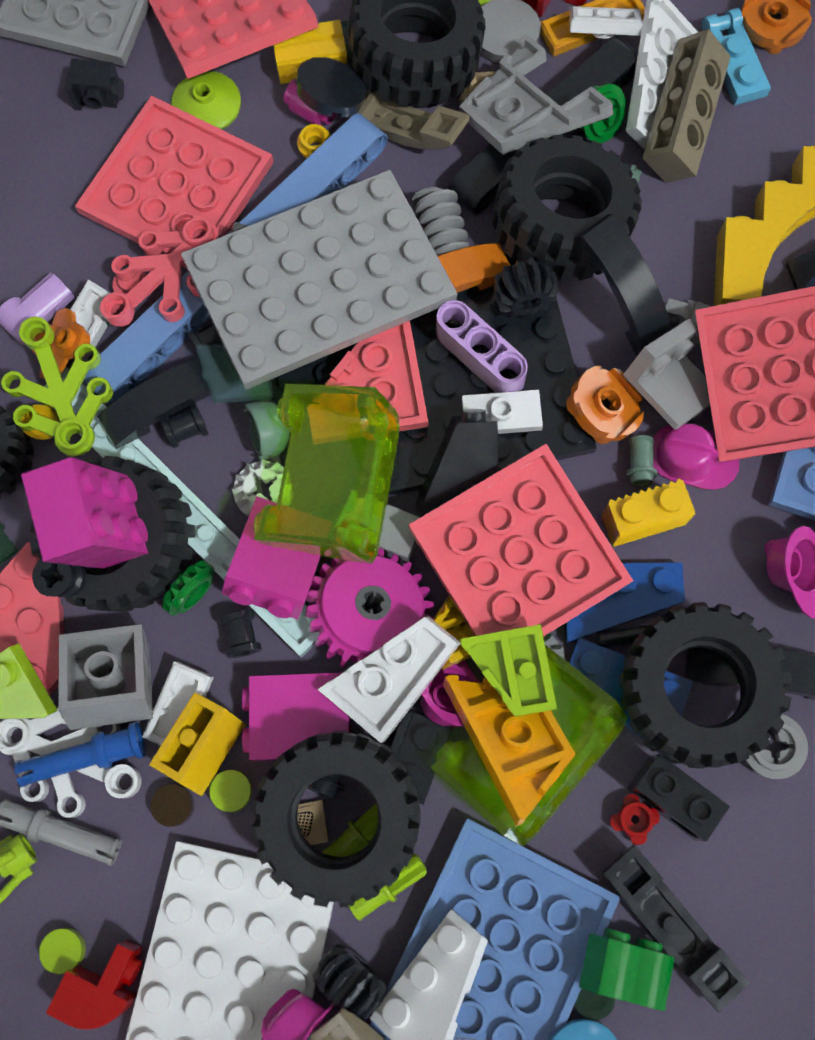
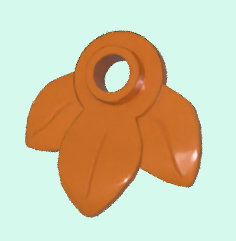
(67, 338)

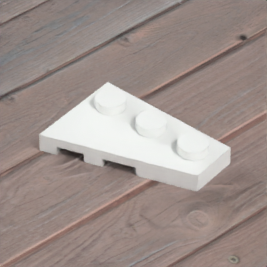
(391, 679)
(434, 984)

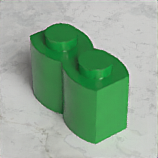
(627, 971)

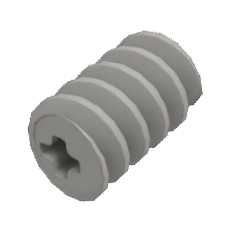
(440, 219)

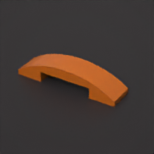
(474, 265)

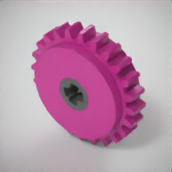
(348, 587)

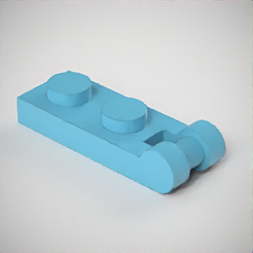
(744, 74)

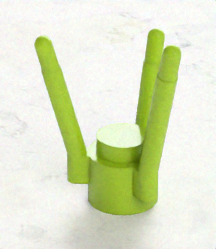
(15, 859)

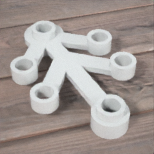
(63, 785)

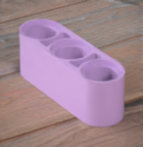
(477, 332)

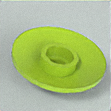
(216, 108)

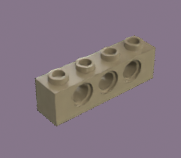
(687, 107)

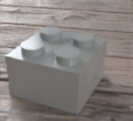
(105, 677)

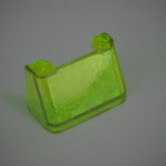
(333, 472)
(590, 724)

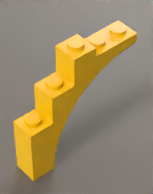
(748, 244)

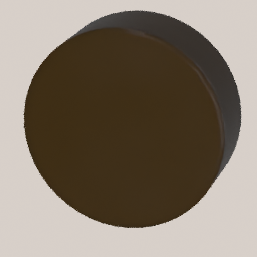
(172, 805)

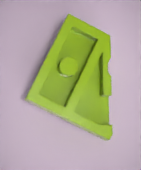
(516, 667)
(21, 688)

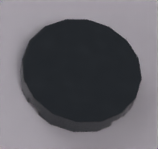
(330, 87)

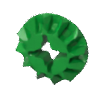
(606, 128)
(189, 588)

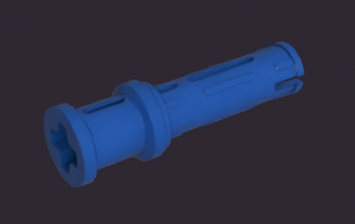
(100, 751)

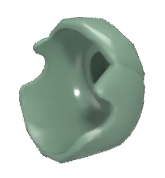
(266, 429)

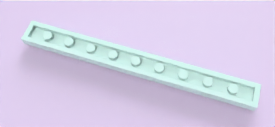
(212, 538)

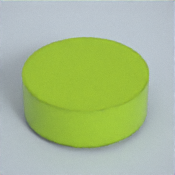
(231, 791)
(62, 950)

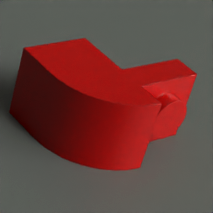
(92, 1000)

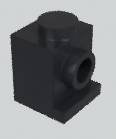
(93, 84)

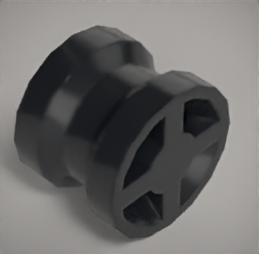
(69, 579)

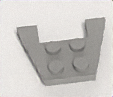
(516, 112)

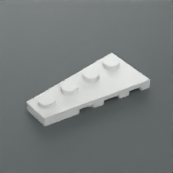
(659, 37)

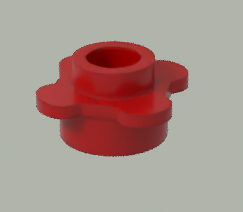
(646, 816)

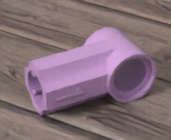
(40, 301)

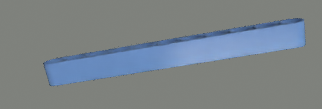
(153, 339)

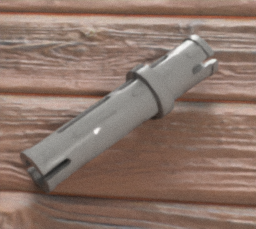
(44, 827)

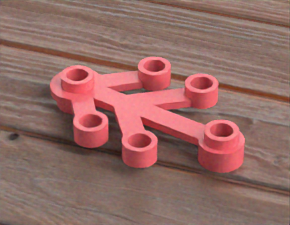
(163, 268)

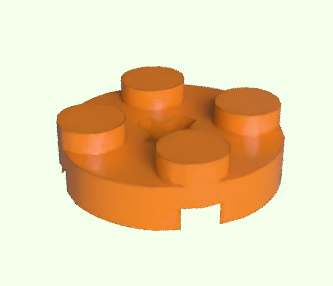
(775, 33)
(591, 414)

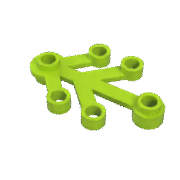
(59, 392)

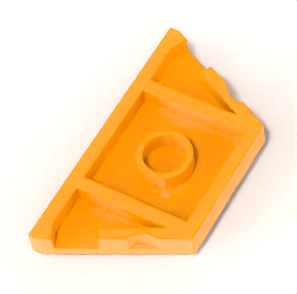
(518, 751)

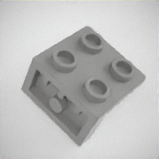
(669, 377)

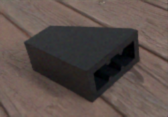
(462, 460)

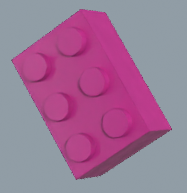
(84, 514)

